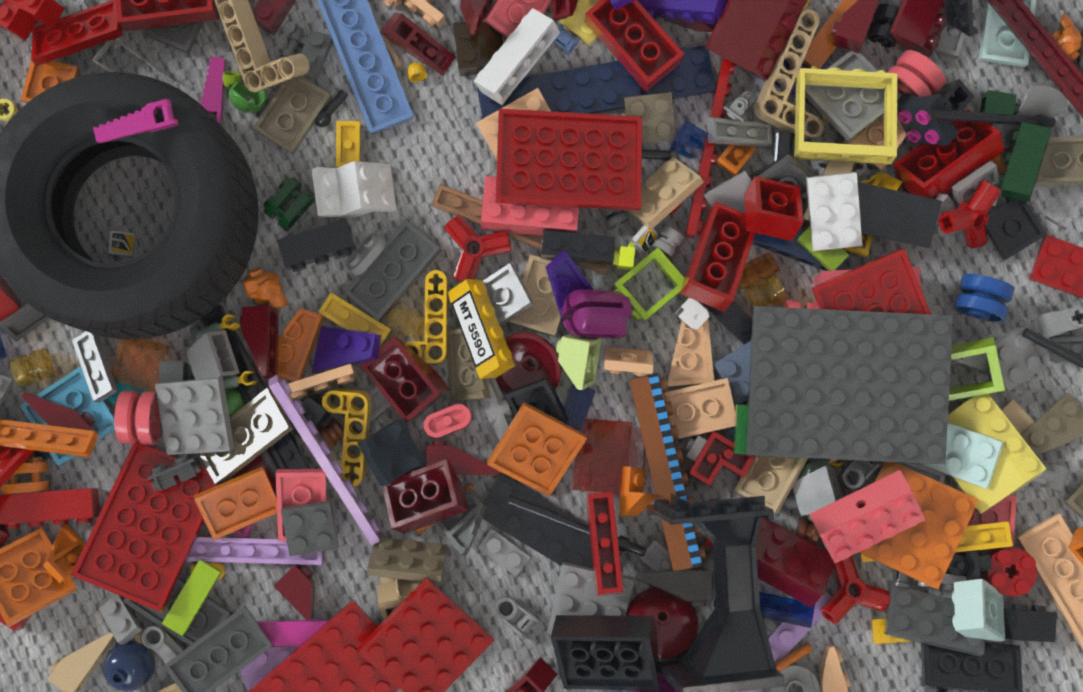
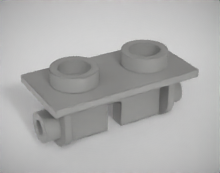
(739, 108)

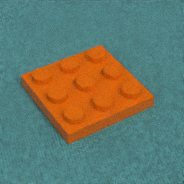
(536, 449)
(25, 582)

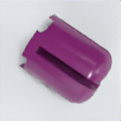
(596, 314)

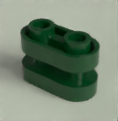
(275, 204)

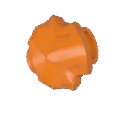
(1069, 38)
(264, 288)

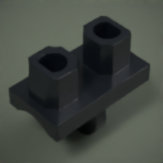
(969, 564)

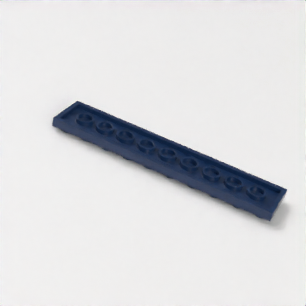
(605, 85)

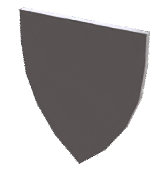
(1041, 100)
(730, 192)

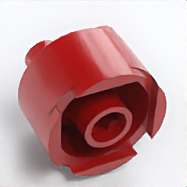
(1022, 573)

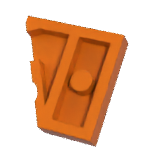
(64, 553)

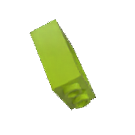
(670, 272)
(975, 348)

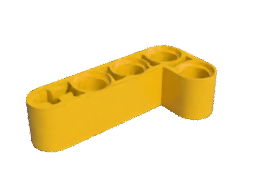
(431, 318)
(352, 437)

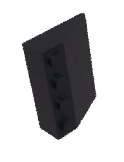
(606, 652)

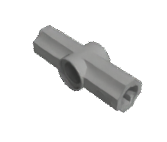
(497, 409)

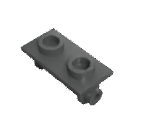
(165, 474)

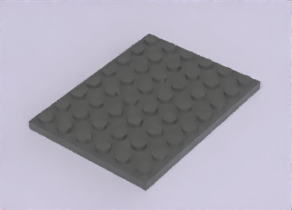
(849, 385)

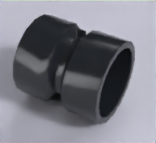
(880, 29)

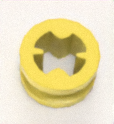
(12, 108)

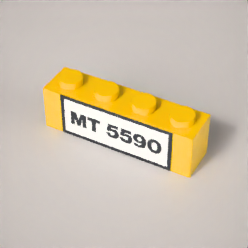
(480, 329)

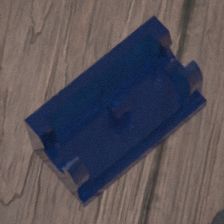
(688, 136)

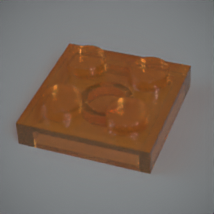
(138, 363)

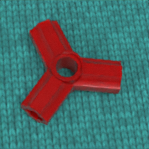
(972, 216)
(464, 237)
(843, 601)

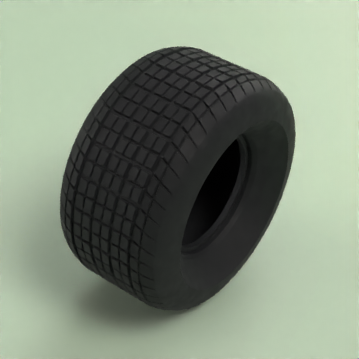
(50, 155)

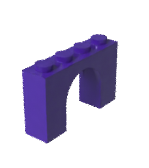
(687, 10)

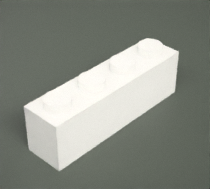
(517, 56)

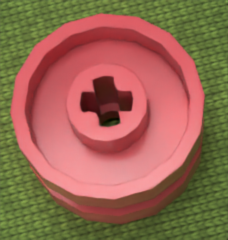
(917, 75)
(137, 418)

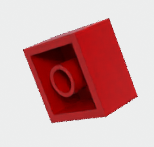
(773, 208)

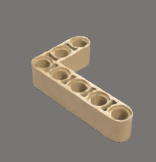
(250, 50)
(786, 79)

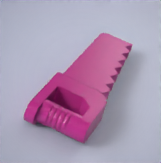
(214, 88)
(137, 122)

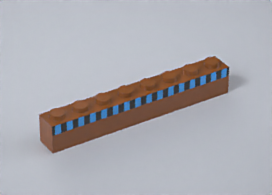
(665, 466)

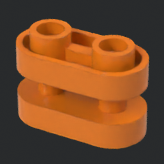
(35, 467)

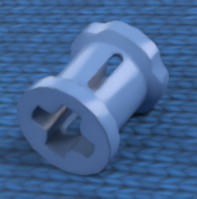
(566, 40)

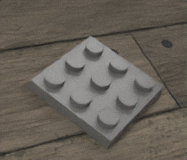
(849, 108)
(194, 416)
(577, 595)

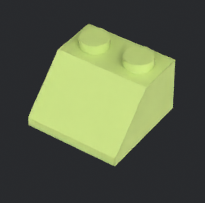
(579, 359)

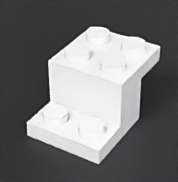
(353, 189)

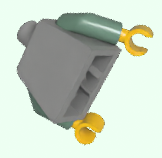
(213, 356)
(815, 487)

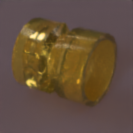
(766, 294)
(30, 368)

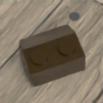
(477, 49)

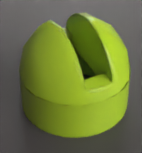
(231, 77)

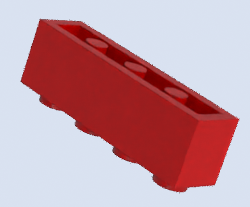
(49, 506)
(604, 544)

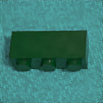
(1024, 161)

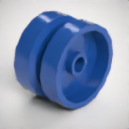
(983, 297)

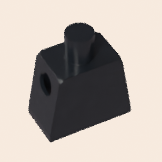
(313, 412)

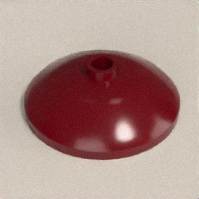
(525, 347)
(679, 629)

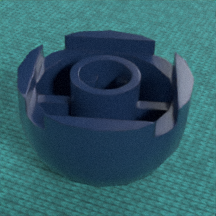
(128, 666)

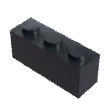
(317, 245)
(580, 247)

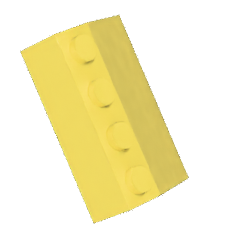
(1017, 461)

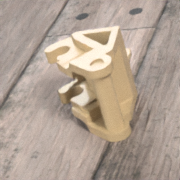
(393, 592)

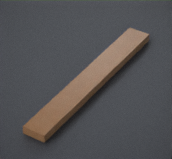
(471, 210)

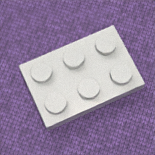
(834, 211)

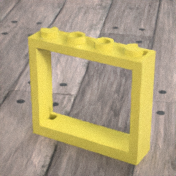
(847, 152)

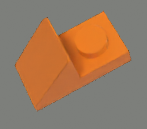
(735, 158)
(632, 498)

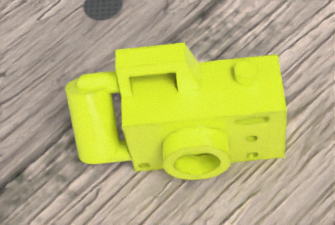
(624, 257)

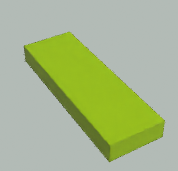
(192, 597)

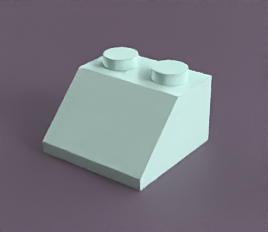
(978, 610)

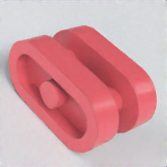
(448, 421)

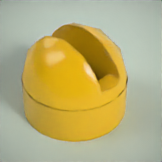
(414, 69)

